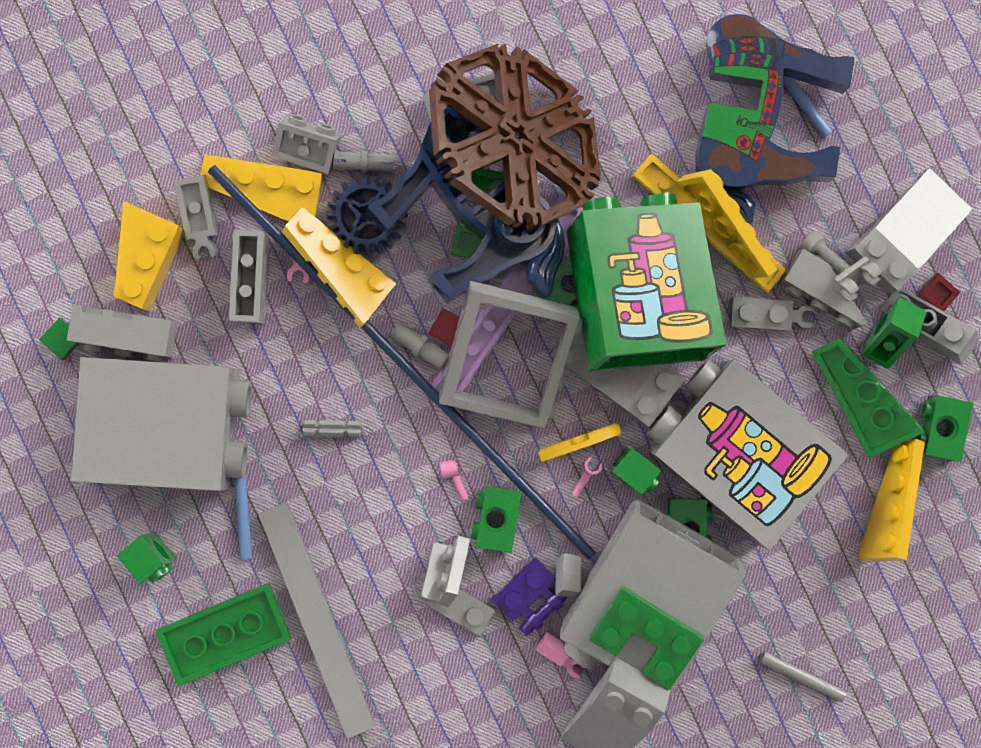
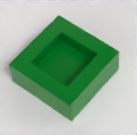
(56, 339)

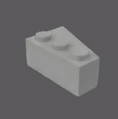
(122, 332)

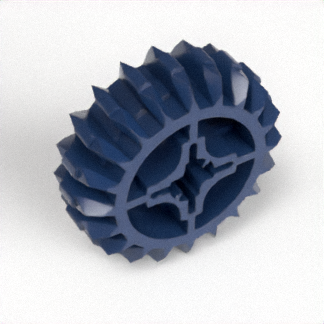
(359, 226)

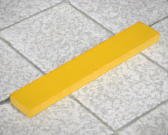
(658, 178)

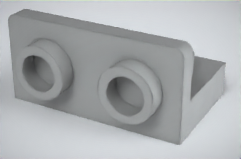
(306, 143)
(445, 572)

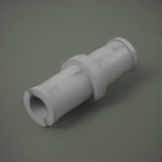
(364, 161)
(420, 346)

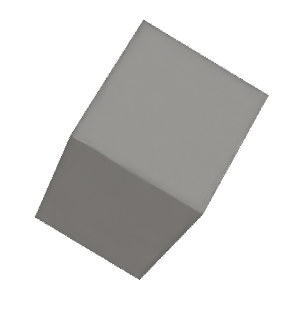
(568, 575)

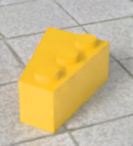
(144, 255)

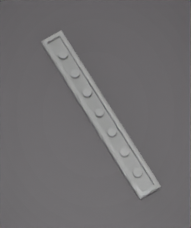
(317, 620)

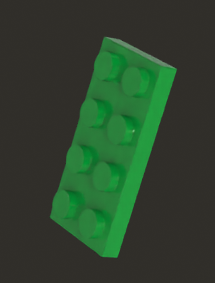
(223, 634)

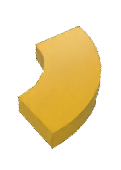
(579, 442)

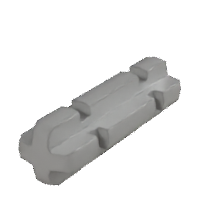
(331, 428)

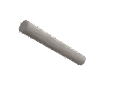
(802, 676)

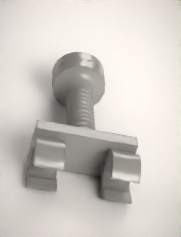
(843, 283)

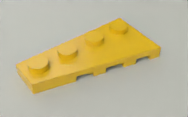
(269, 187)
(728, 221)
(350, 275)
(893, 512)

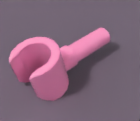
(450, 469)
(585, 477)

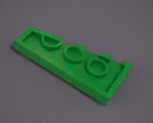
(868, 405)

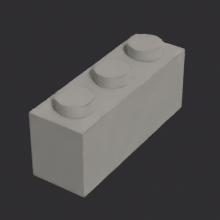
(249, 276)

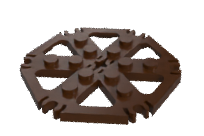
(498, 143)

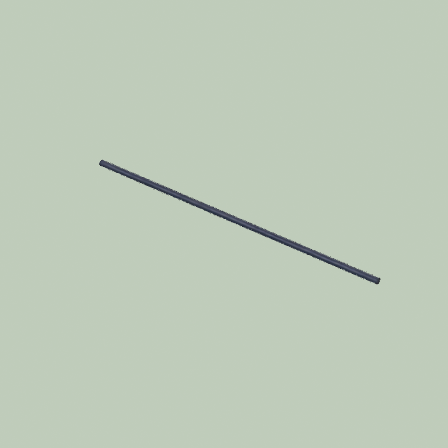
(407, 367)

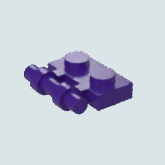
(524, 590)

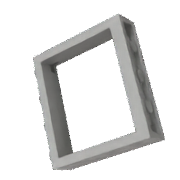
(523, 303)

